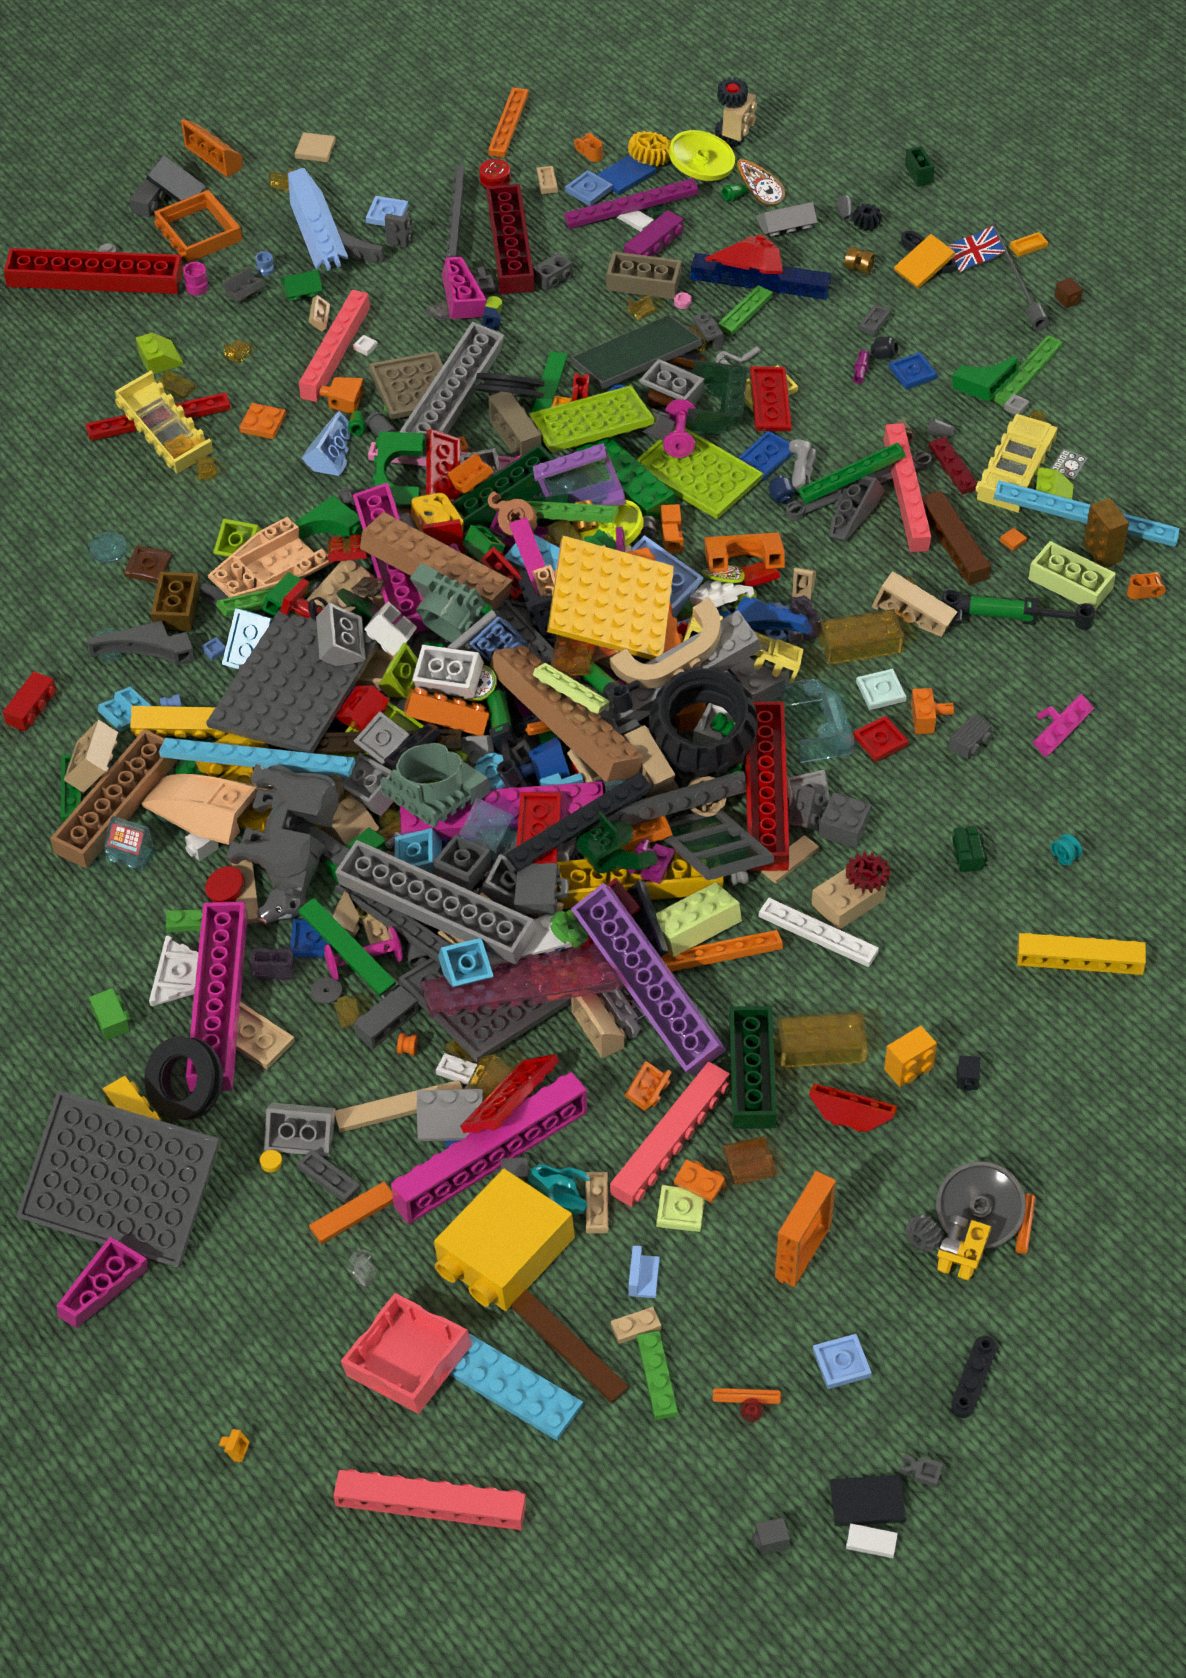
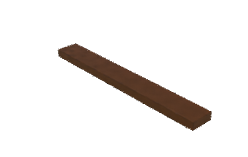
(569, 1347)

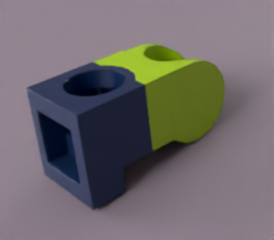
(492, 313)

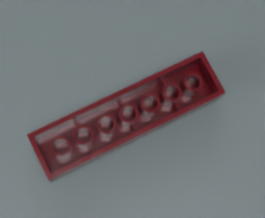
(510, 239)

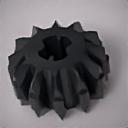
(867, 217)

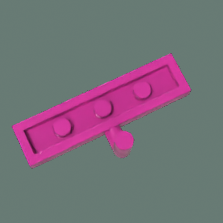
(1062, 723)

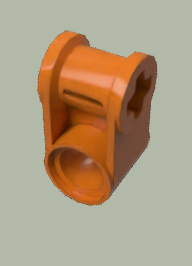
(589, 147)
(1144, 585)

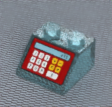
(128, 843)

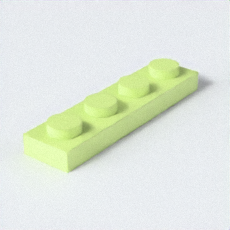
(571, 688)

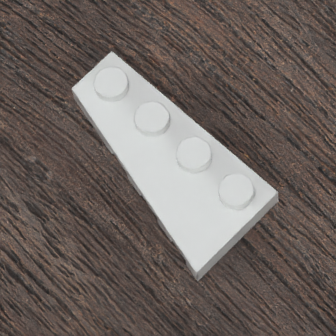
(543, 941)

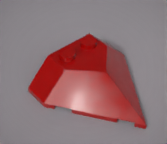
(751, 254)

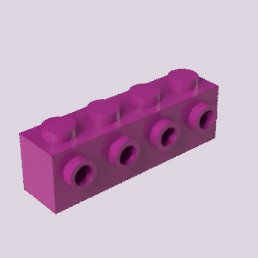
(656, 235)

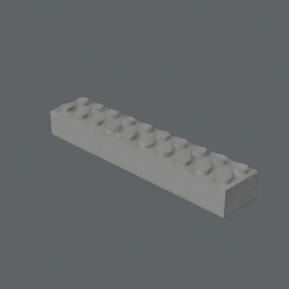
(455, 381)
(735, 645)
(435, 901)

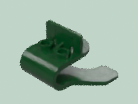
(363, 605)
(603, 847)

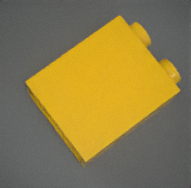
(503, 1240)

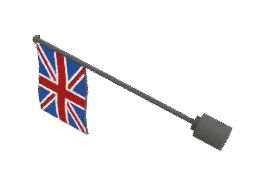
(984, 248)

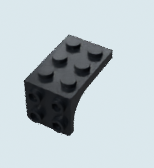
(538, 606)

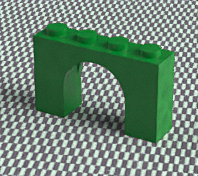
(391, 446)

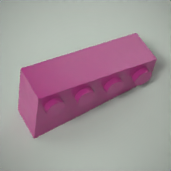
(462, 290)
(102, 1280)

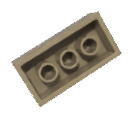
(643, 275)
(513, 424)

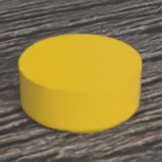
(271, 1161)

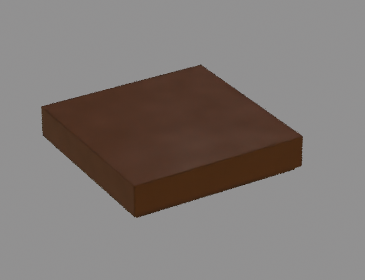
(147, 564)

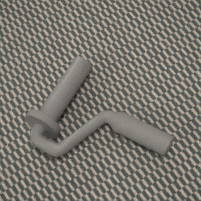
(721, 357)

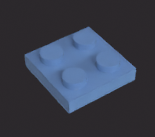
(588, 188)

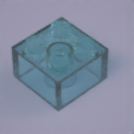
(486, 825)

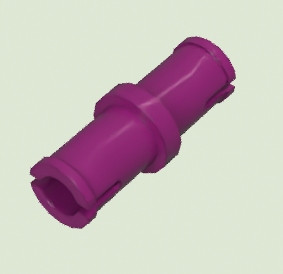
(861, 366)

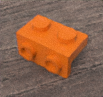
(470, 473)
(647, 1085)
(699, 1180)

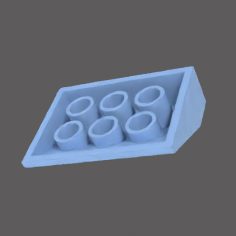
(684, 578)

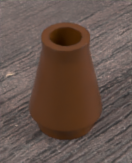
(658, 399)

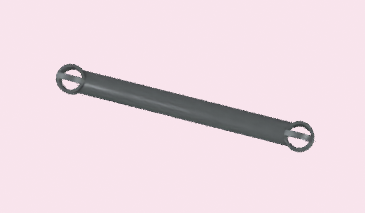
(882, 476)

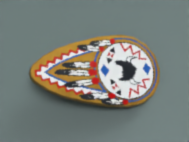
(761, 183)

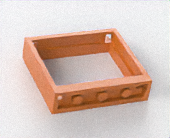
(192, 205)
(805, 1229)

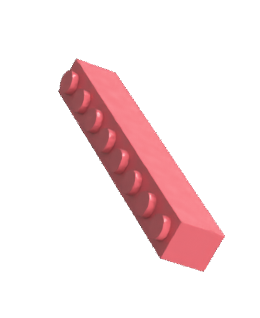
(334, 345)
(908, 491)
(670, 1134)
(430, 1499)

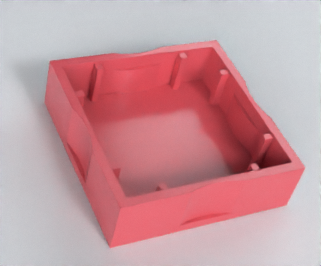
(406, 1353)

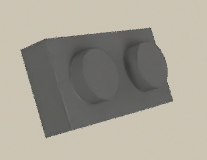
(874, 320)

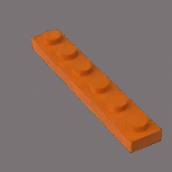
(508, 122)
(724, 950)

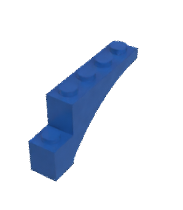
(769, 617)

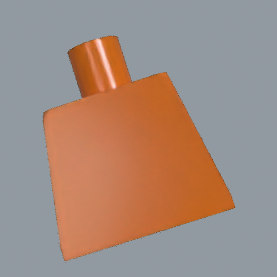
(344, 393)

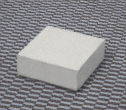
(365, 345)

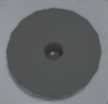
(326, 990)

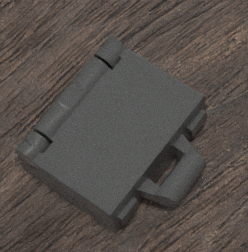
(538, 889)

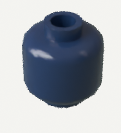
(781, 489)

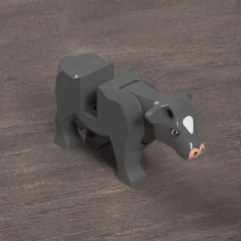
(282, 849)

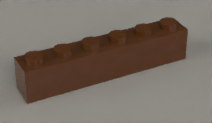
(956, 538)

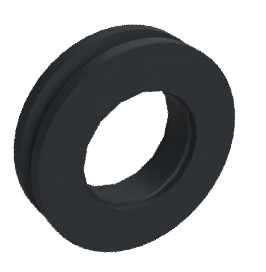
(507, 383)
(159, 1072)

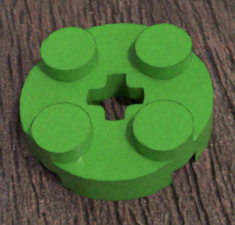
(568, 928)

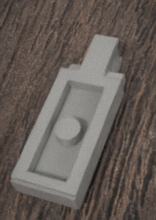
(622, 1012)

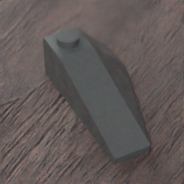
(854, 506)

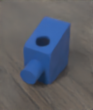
(546, 761)

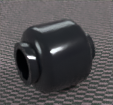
(884, 348)

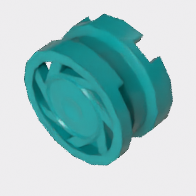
(1066, 849)

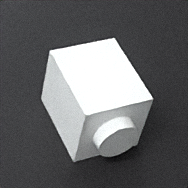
(200, 846)

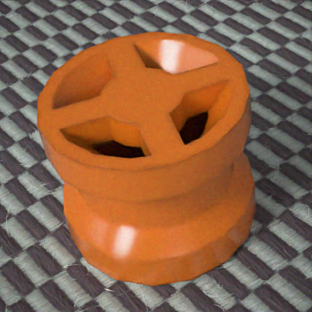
(407, 1044)

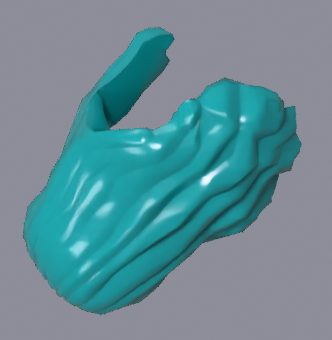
(559, 1186)

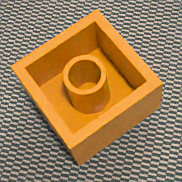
(910, 1056)

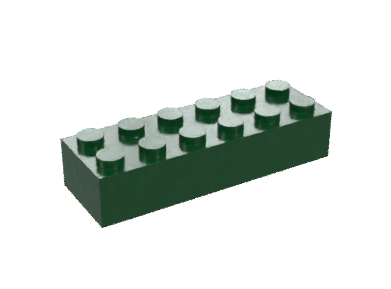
(511, 483)
(752, 1067)

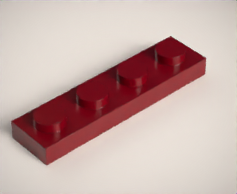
(953, 465)

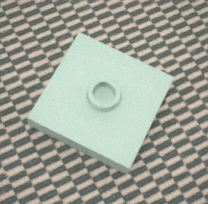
(881, 689)

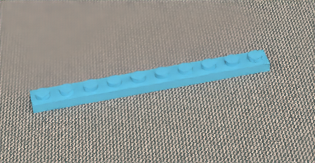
(1078, 511)
(250, 756)

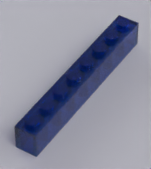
(791, 281)

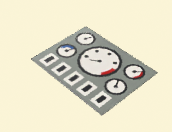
(1069, 463)

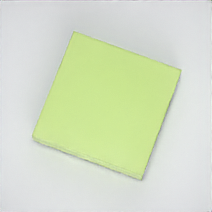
(680, 1209)

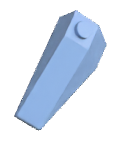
(329, 448)

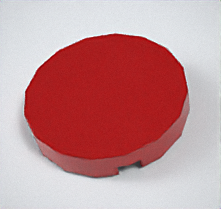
(225, 884)

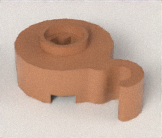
(510, 510)

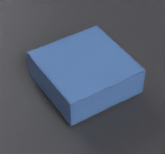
(213, 649)

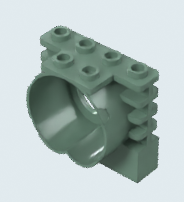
(446, 604)
(435, 800)

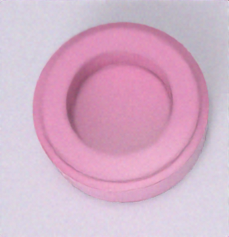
(682, 300)

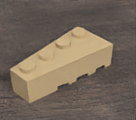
(914, 605)

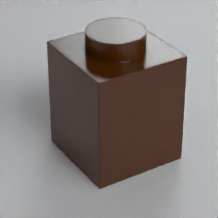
(1068, 292)

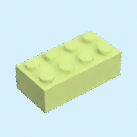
(1071, 575)
(698, 918)

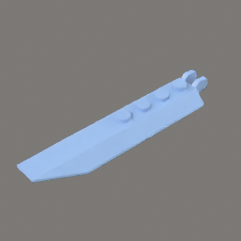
(315, 220)

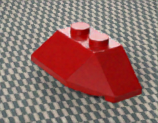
(850, 1108)

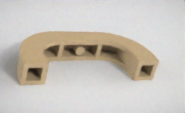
(687, 657)

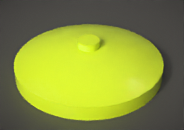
(701, 155)
(628, 516)

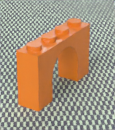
(765, 545)

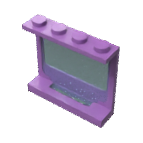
(583, 476)

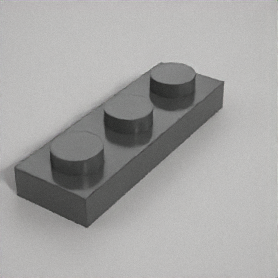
(328, 1176)

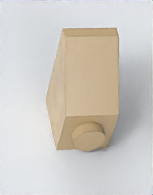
(803, 582)
(346, 914)

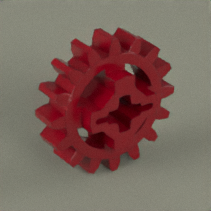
(867, 872)

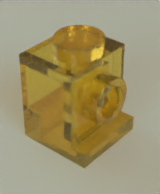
(179, 445)

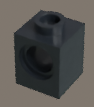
(968, 1073)

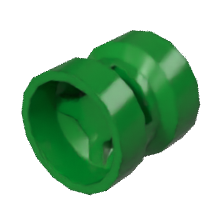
(722, 724)

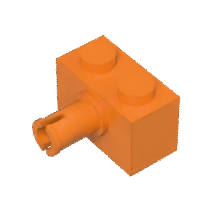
(925, 710)

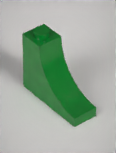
(985, 381)
(330, 517)
(274, 598)

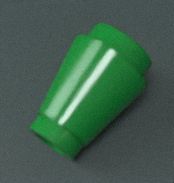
(733, 191)
(356, 423)

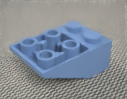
(497, 636)

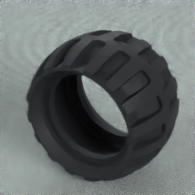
(703, 686)

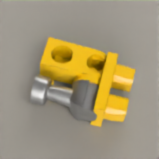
(963, 1253)

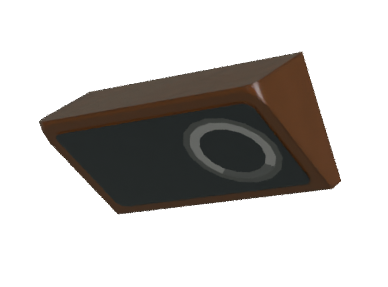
(687, 359)

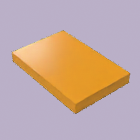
(924, 261)

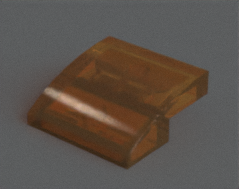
(749, 1160)

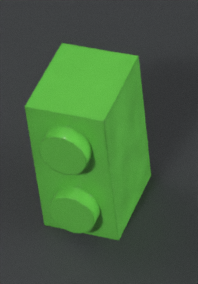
(109, 1014)

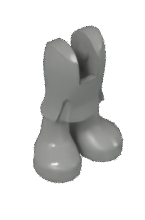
(803, 464)

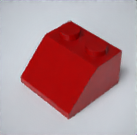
(362, 707)

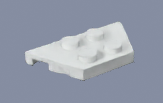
(719, 592)
(175, 973)

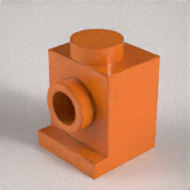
(672, 538)

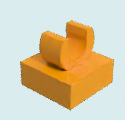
(235, 1445)

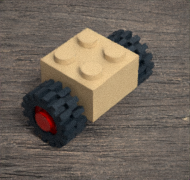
(738, 112)

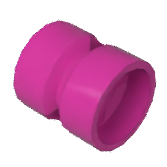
(195, 278)

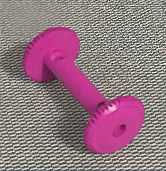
(679, 443)
(373, 950)

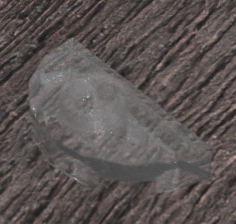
(439, 311)

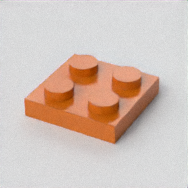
(262, 420)

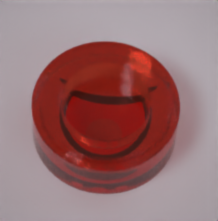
(751, 1410)

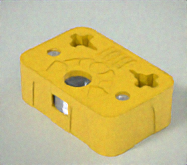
(433, 509)

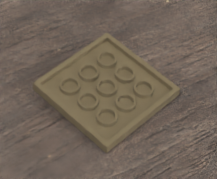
(405, 381)

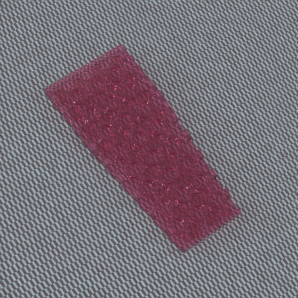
(535, 978)

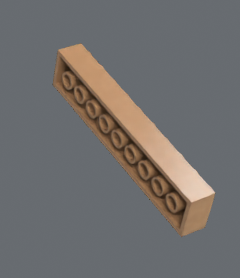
(572, 722)

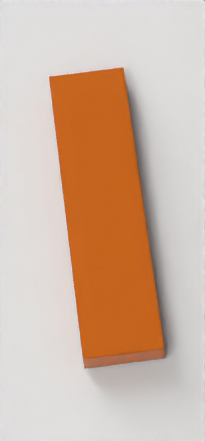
(352, 1213)

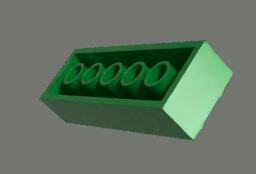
(636, 481)

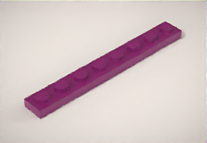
(631, 203)

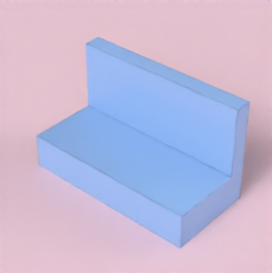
(643, 1274)

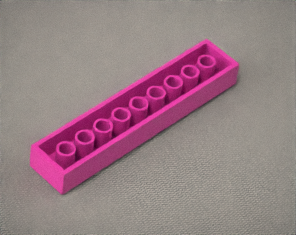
(398, 586)
(573, 798)
(219, 985)
(482, 1152)

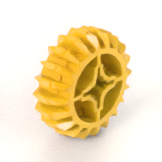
(649, 148)

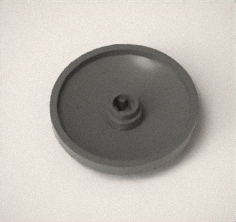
(985, 1195)

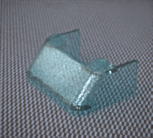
(835, 736)

